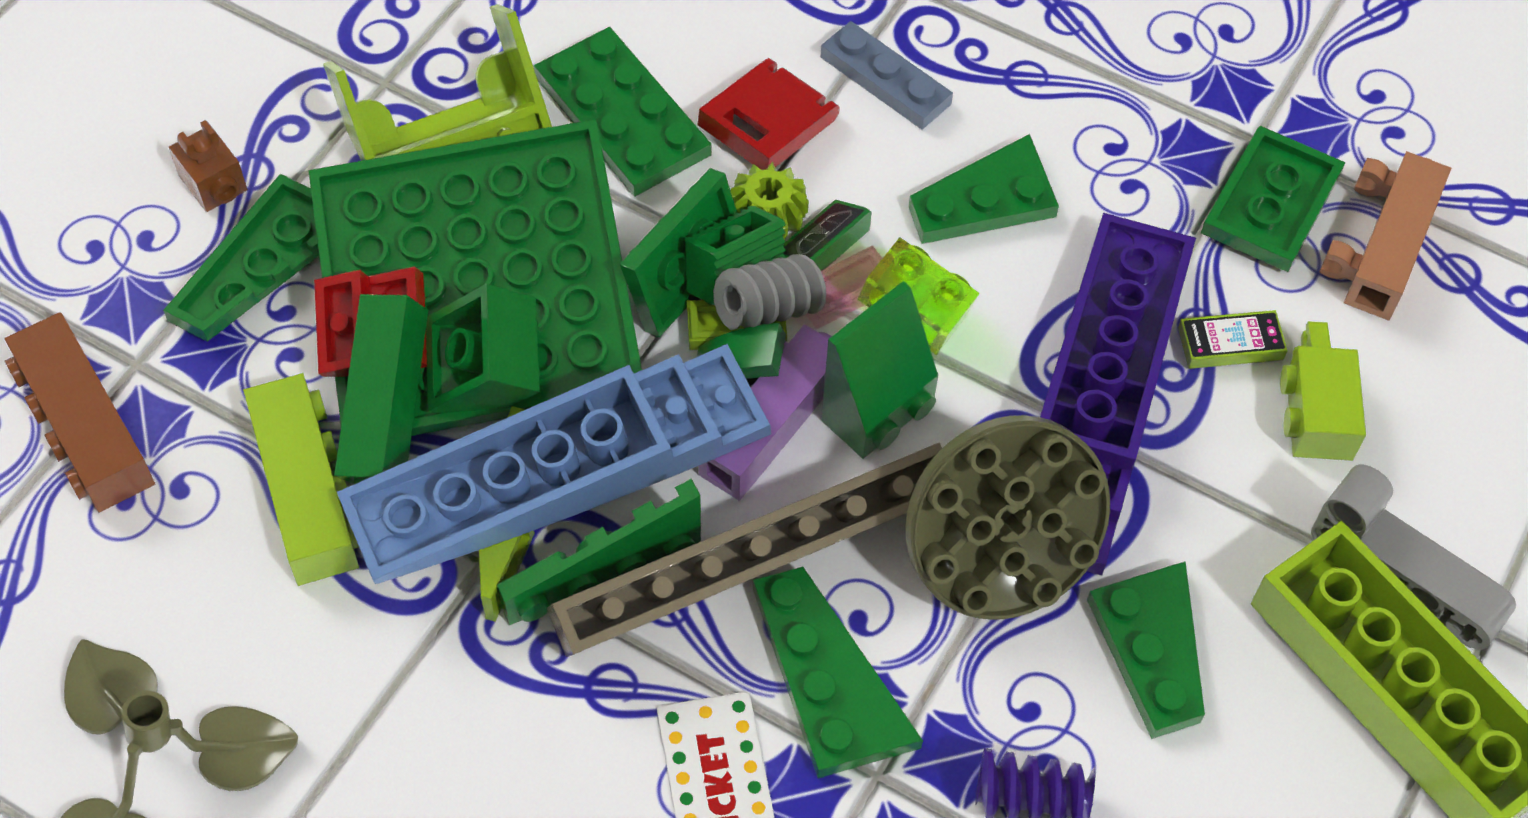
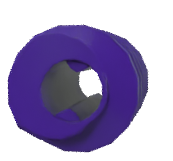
(1033, 790)

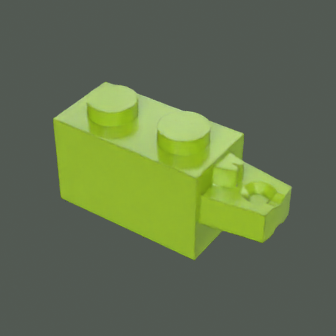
(1323, 398)

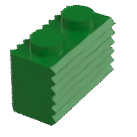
(731, 244)

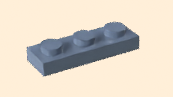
(886, 75)

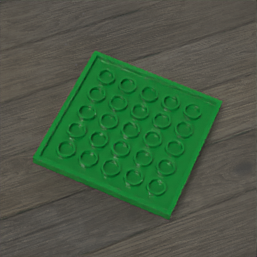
(497, 212)

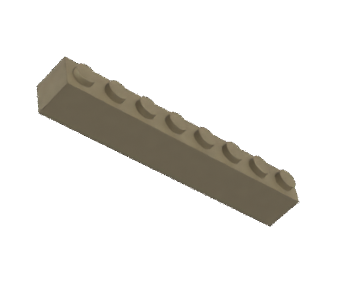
(737, 554)

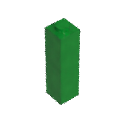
(381, 386)

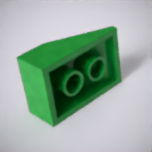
(879, 373)

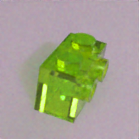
(940, 295)

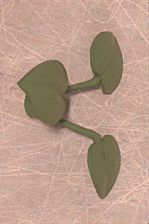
(113, 686)

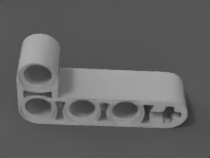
(1448, 586)

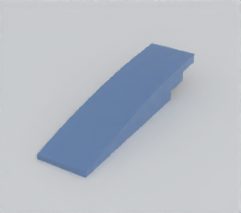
(553, 462)

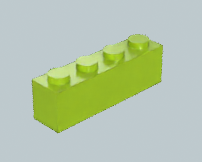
(301, 478)

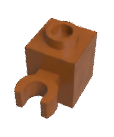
(208, 167)

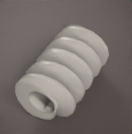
(769, 291)

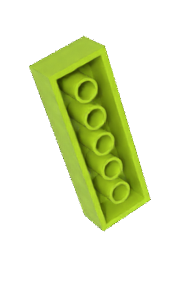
(1402, 675)

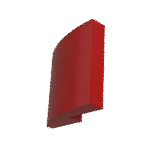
(337, 311)

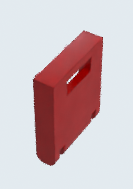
(773, 104)

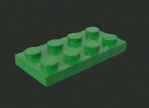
(638, 122)

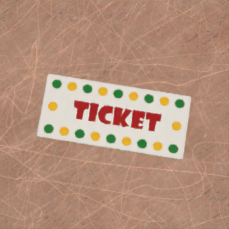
(715, 758)

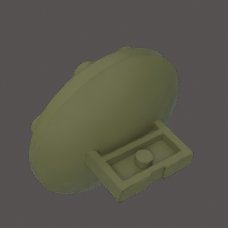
(1007, 517)

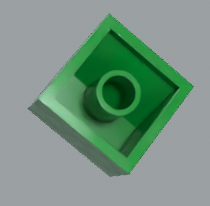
(482, 351)

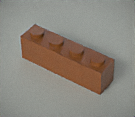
(79, 411)

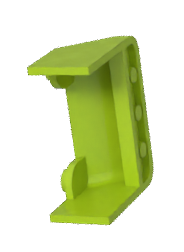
(507, 105)

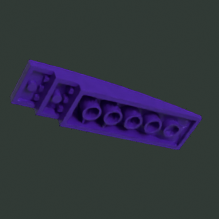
(1118, 347)

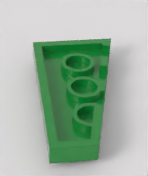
(251, 262)
(604, 556)
(831, 684)

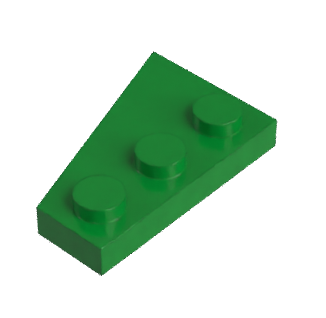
(986, 195)

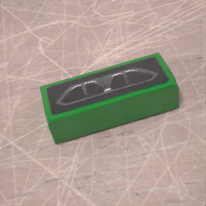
(830, 233)

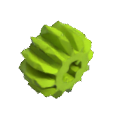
(773, 193)

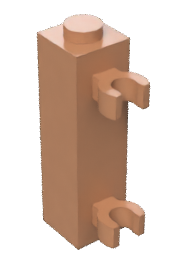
(1397, 236)

